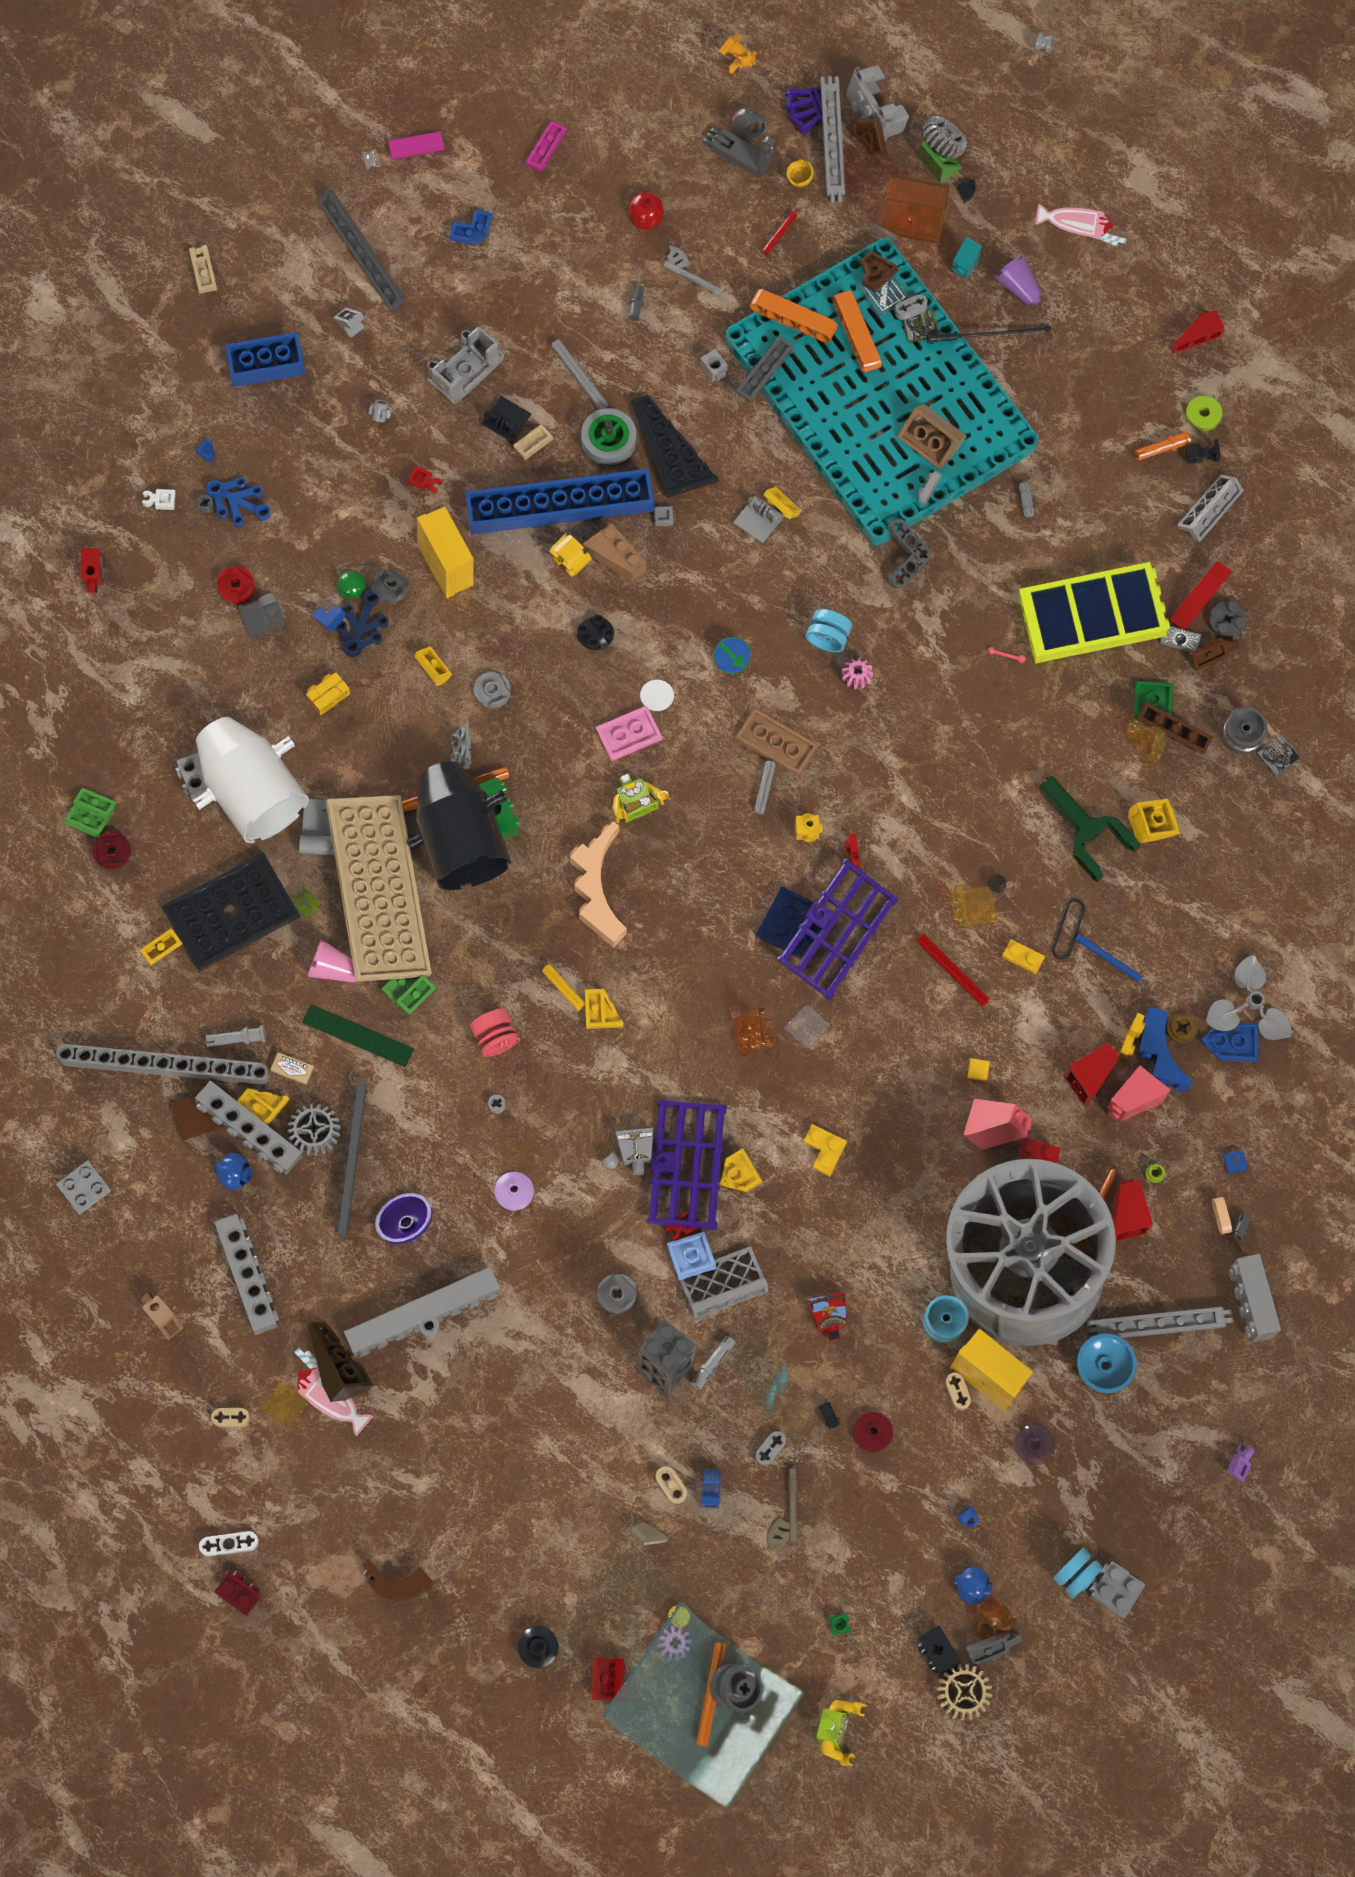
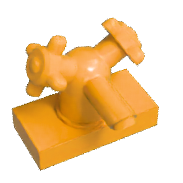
(742, 55)

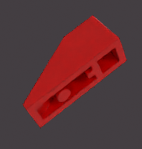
(1203, 329)

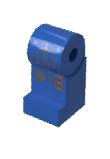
(711, 1489)

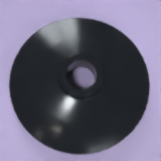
(530, 1639)

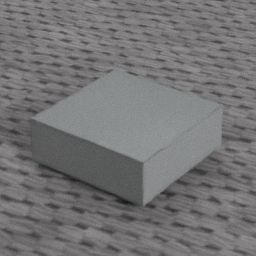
(663, 516)

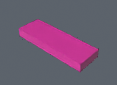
(416, 145)
(546, 146)

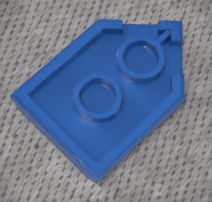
(1234, 1045)

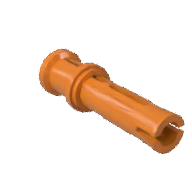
(1171, 443)

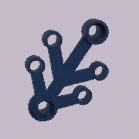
(361, 627)

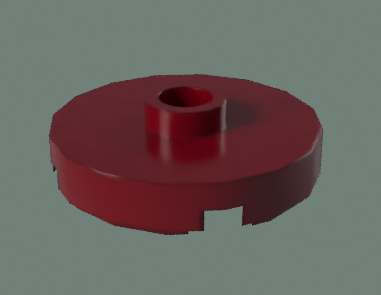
(111, 841)
(871, 1442)

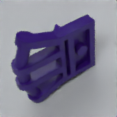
(814, 99)

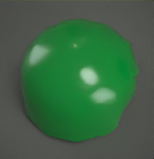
(351, 585)

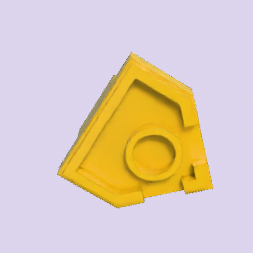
(740, 1172)

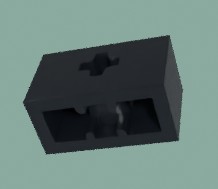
(948, 1656)

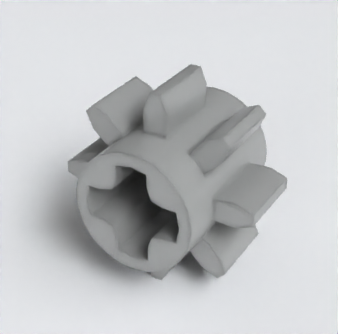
(380, 410)

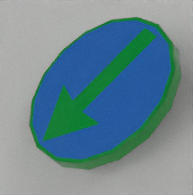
(732, 655)

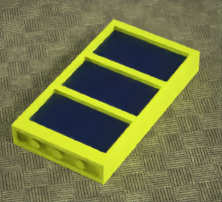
(1093, 612)

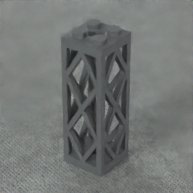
(666, 1358)

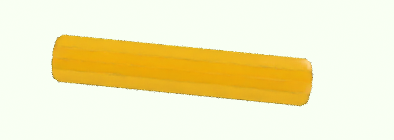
(563, 987)

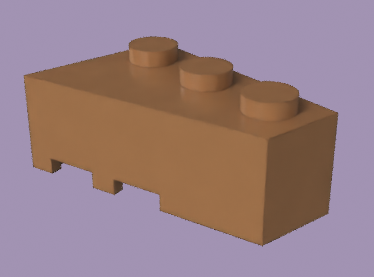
(616, 552)

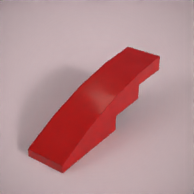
(1200, 596)

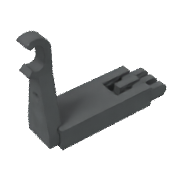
(741, 152)

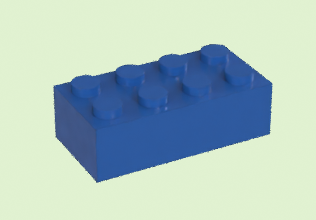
(265, 359)

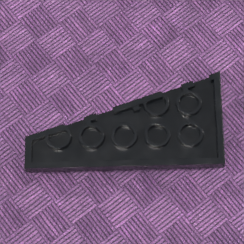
(672, 455)

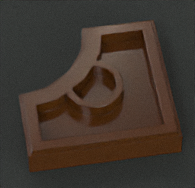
(871, 133)
(877, 271)

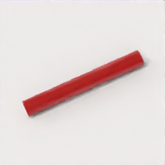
(779, 233)

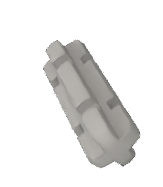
(1026, 499)

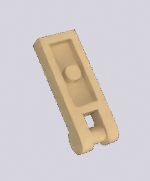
(203, 269)

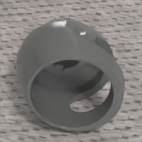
(745, 119)

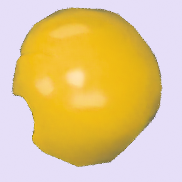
(800, 173)

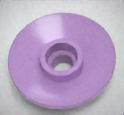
(514, 1200)

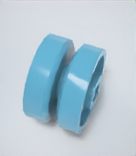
(828, 630)
(941, 1330)
(1078, 1573)

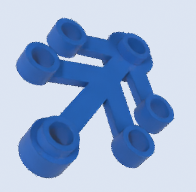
(236, 499)

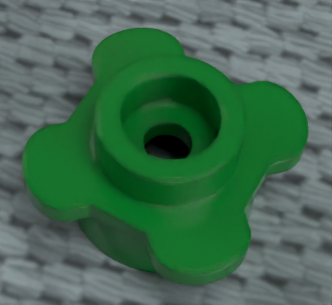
(843, 1619)

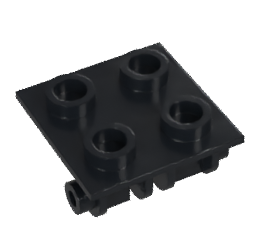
(506, 418)

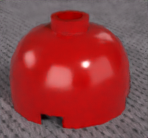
(646, 210)

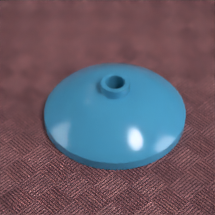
(1109, 1350)

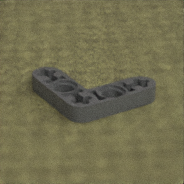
(913, 556)

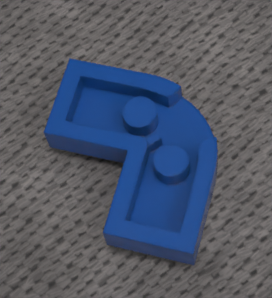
(472, 233)

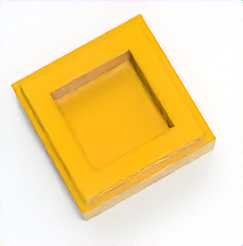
(978, 1069)

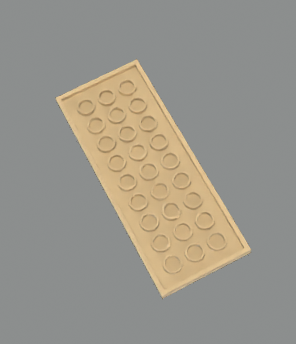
(378, 888)

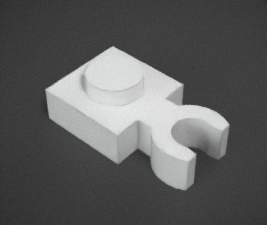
(162, 499)

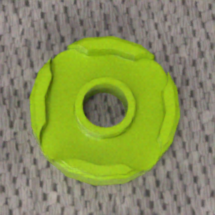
(1204, 403)

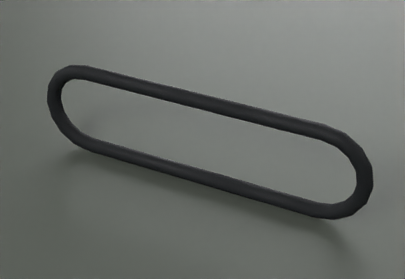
(1060, 927)

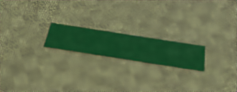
(358, 1035)

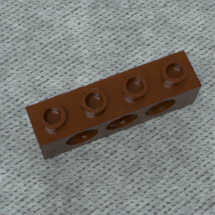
(1175, 728)

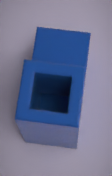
(329, 619)

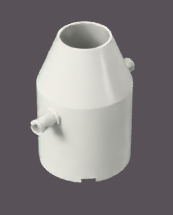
(248, 779)

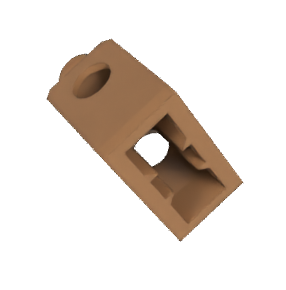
(161, 1315)

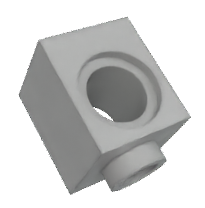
(713, 359)

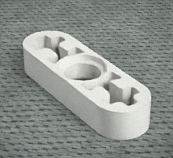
(214, 1550)

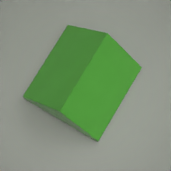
(938, 164)

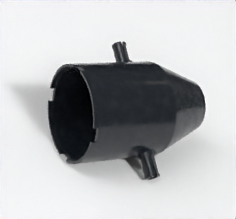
(459, 827)

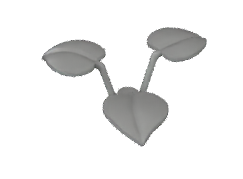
(1224, 1017)

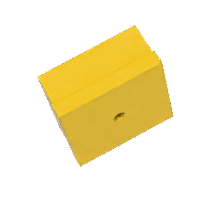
(445, 551)
(991, 1369)

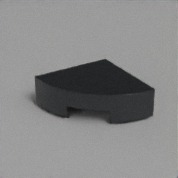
(967, 190)

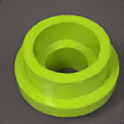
(1155, 1167)

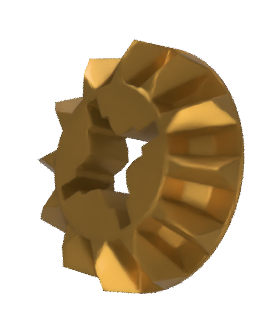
(1182, 1019)

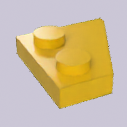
(600, 1011)
(263, 1104)

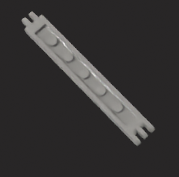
(832, 138)
(1162, 1323)

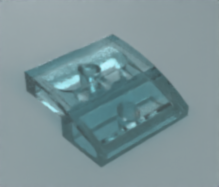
(777, 1387)

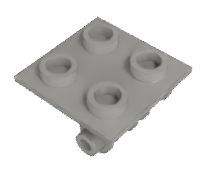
(758, 519)
(461, 744)
(83, 1187)

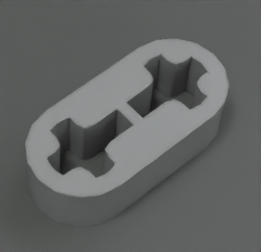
(911, 307)
(767, 1445)

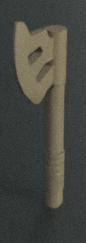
(792, 1535)

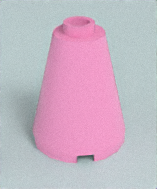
(331, 964)

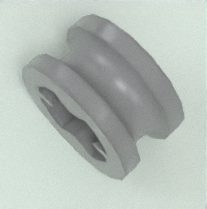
(498, 1098)

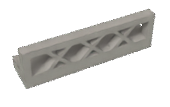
(1214, 507)

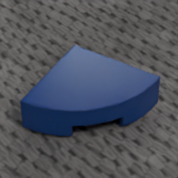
(206, 450)

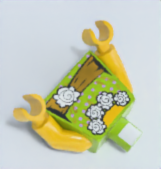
(636, 799)
(833, 1729)

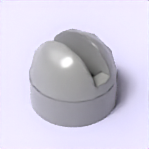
(611, 1161)

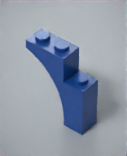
(1154, 1046)

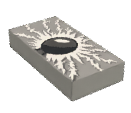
(1181, 639)

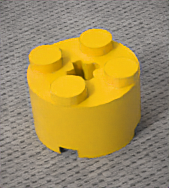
(569, 554)

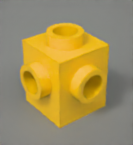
(808, 827)

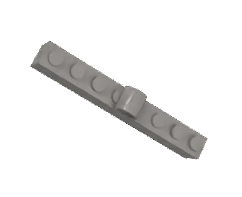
(423, 1311)

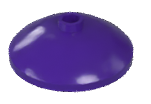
(404, 1218)

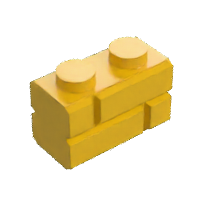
(327, 693)

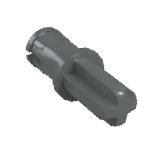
(636, 303)

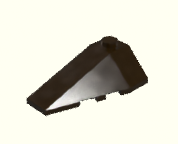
(337, 1369)

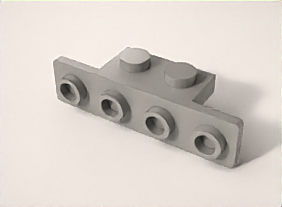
(1070, 1277)

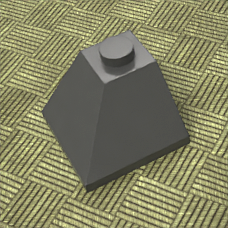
(261, 615)

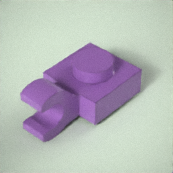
(1239, 1465)

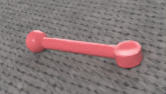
(1021, 659)

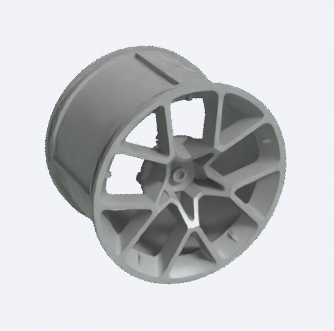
(1030, 1248)

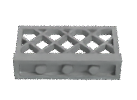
(733, 1295)

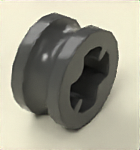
(202, 509)

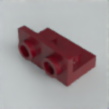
(238, 1593)

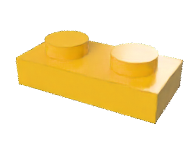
(783, 503)
(1023, 956)

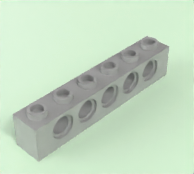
(212, 1093)
(225, 1229)

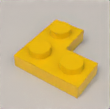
(1134, 1032)
(829, 1147)

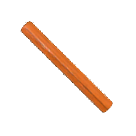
(709, 1704)

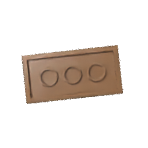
(776, 742)

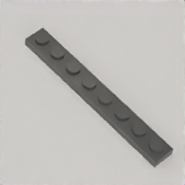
(361, 250)
(349, 1168)

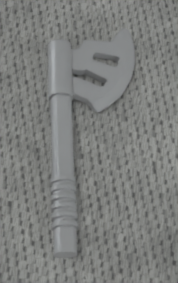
(685, 263)

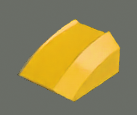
(1153, 820)

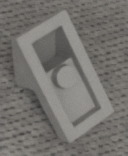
(350, 321)

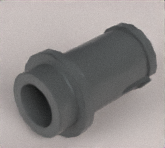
(1241, 1227)

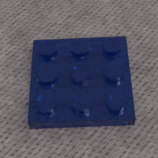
(783, 921)

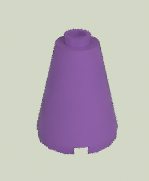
(1020, 281)

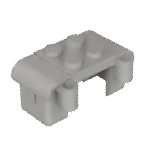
(860, 95)
(467, 367)

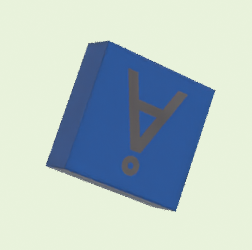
(1235, 1162)

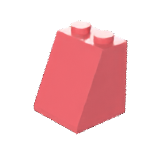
(1137, 1095)
(995, 1123)

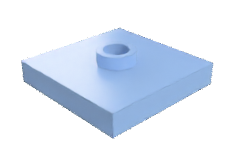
(691, 1255)

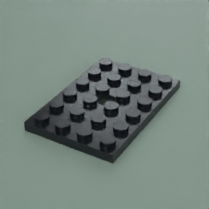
(249, 887)

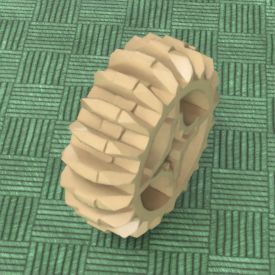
(957, 1685)

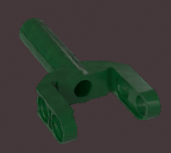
(1086, 827)

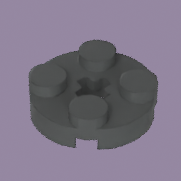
(381, 586)
(1231, 610)

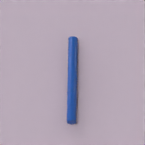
(1109, 958)

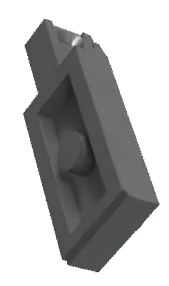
(993, 1647)

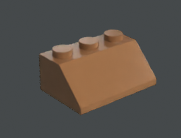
(931, 436)

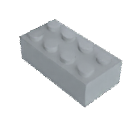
(1255, 1298)

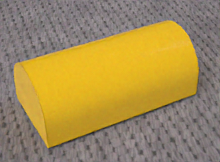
(433, 665)
(160, 947)

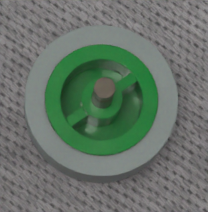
(608, 436)

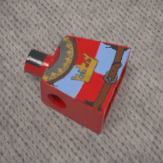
(92, 562)
(829, 1314)

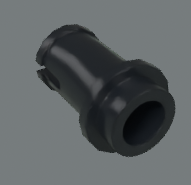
(829, 1415)

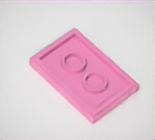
(628, 733)

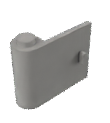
(316, 830)

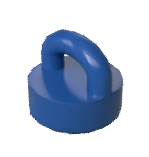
(966, 1514)

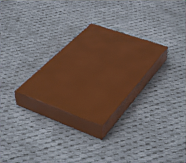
(192, 1121)

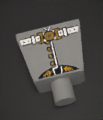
(635, 1148)

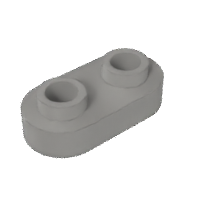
(932, 481)

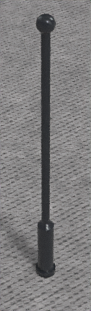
(953, 336)

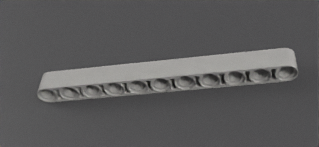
(171, 1069)

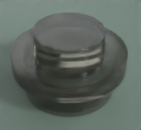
(997, 883)

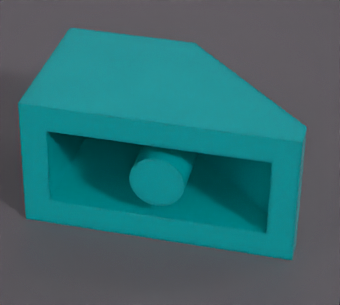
(966, 258)

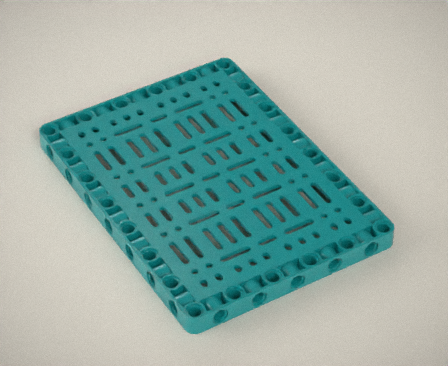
(830, 457)

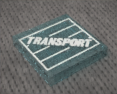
(886, 297)

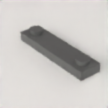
(765, 369)

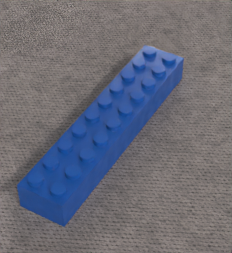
(559, 501)

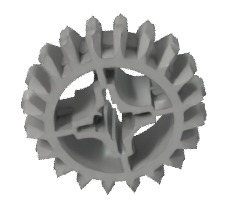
(944, 137)
(321, 1129)

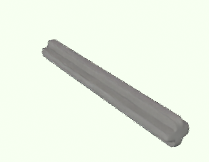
(579, 374)

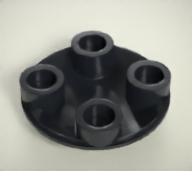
(595, 633)

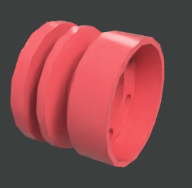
(494, 1032)

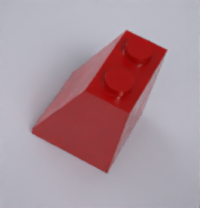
(1091, 1072)
(1131, 1211)

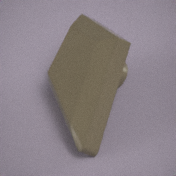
(647, 1535)

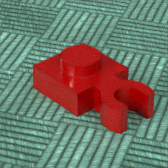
(422, 478)
(852, 847)
(679, 1229)

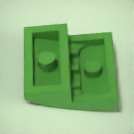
(90, 813)
(408, 992)

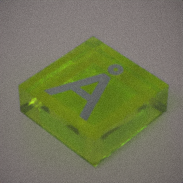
(307, 905)

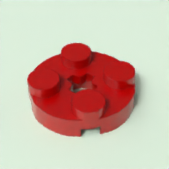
(235, 575)

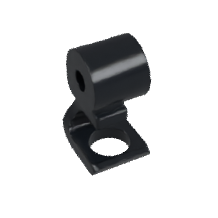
(1196, 453)

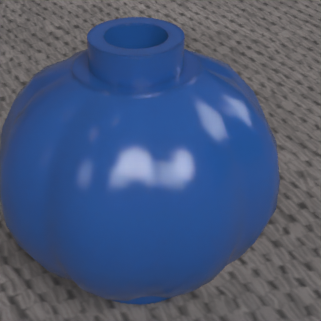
(233, 1171)
(973, 1585)

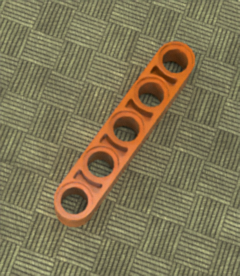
(793, 315)
(857, 331)

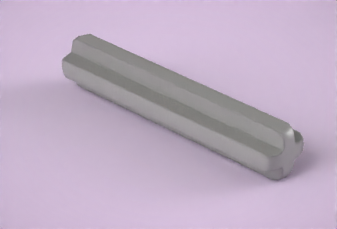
(764, 787)

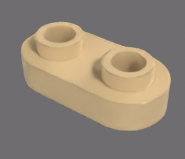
(672, 1485)

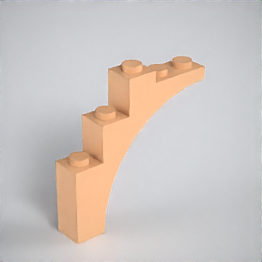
(596, 913)

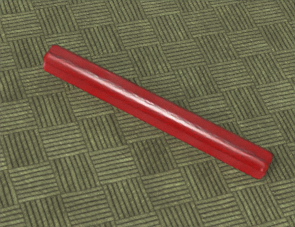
(953, 970)

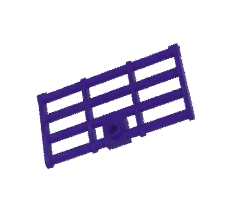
(825, 919)
(671, 1163)

